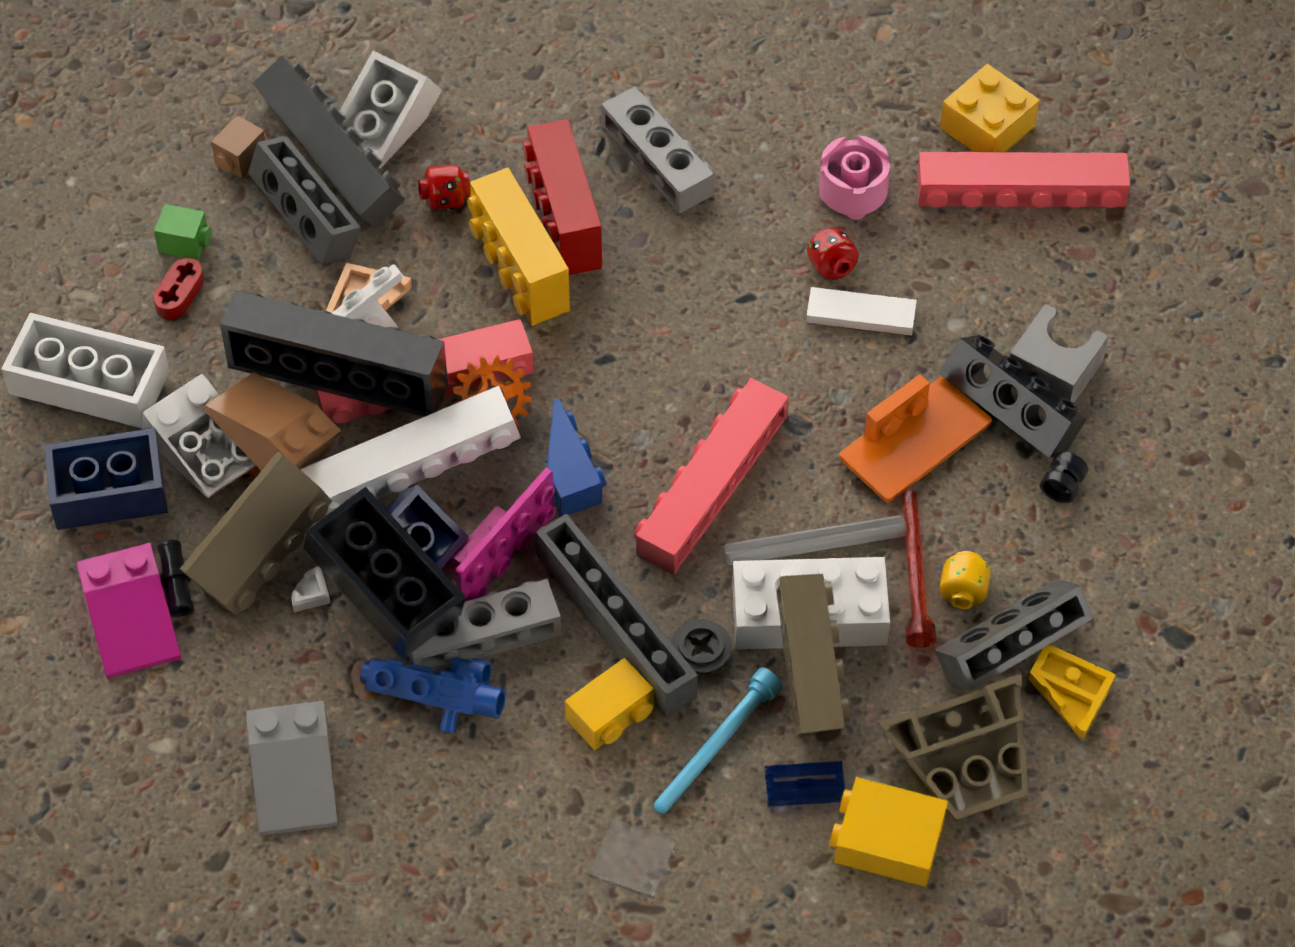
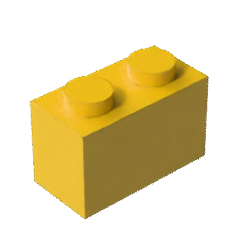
(610, 704)

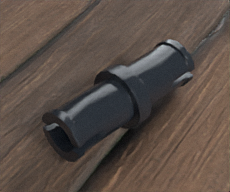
(174, 578)

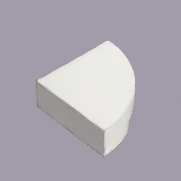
(310, 591)

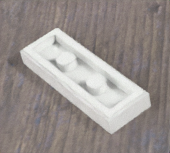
(861, 311)

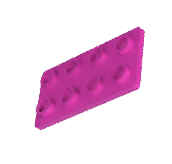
(502, 536)

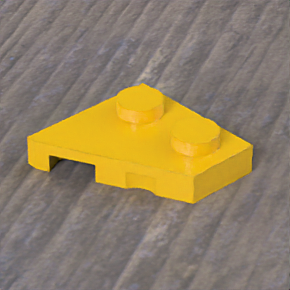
(1071, 686)

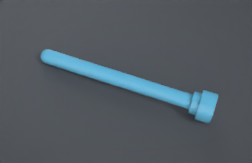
(763, 687)

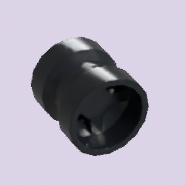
(1065, 474)

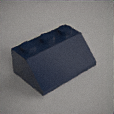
(105, 479)
(427, 524)

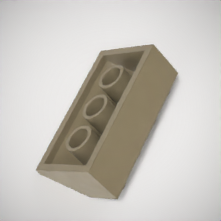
(257, 534)
(810, 653)

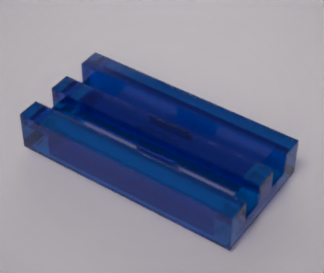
(804, 790)

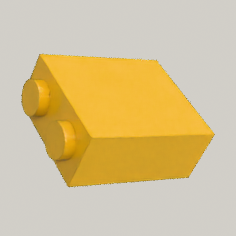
(888, 831)

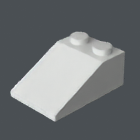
(388, 104)

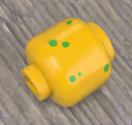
(965, 580)

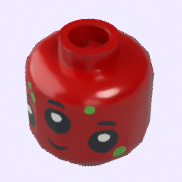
(444, 187)
(832, 253)

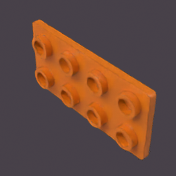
(913, 435)

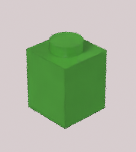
(182, 232)

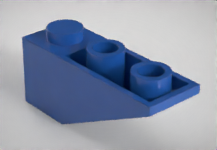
(574, 476)

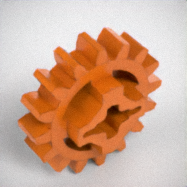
(509, 389)

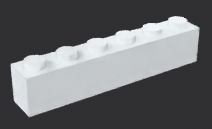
(418, 449)

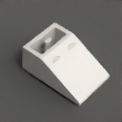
(194, 440)

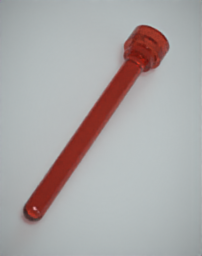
(920, 629)

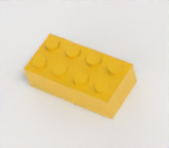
(519, 247)

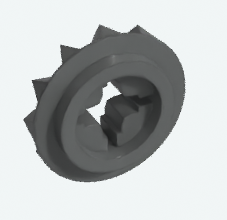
(698, 633)

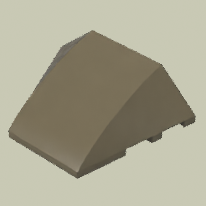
(967, 747)

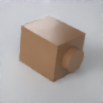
(236, 146)

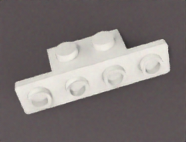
(364, 303)

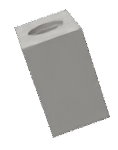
(1061, 367)

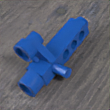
(457, 690)

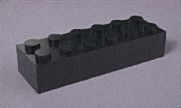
(334, 354)

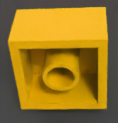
(989, 112)

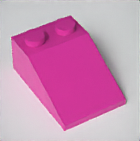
(128, 610)

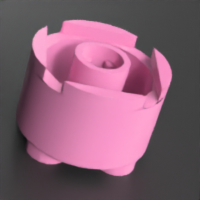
(854, 176)

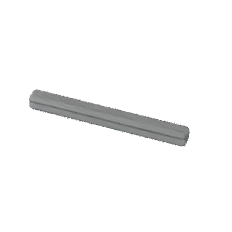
(815, 540)

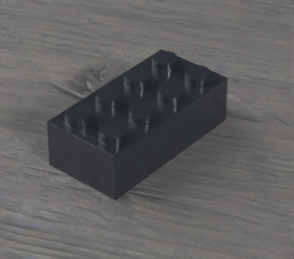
(384, 572)

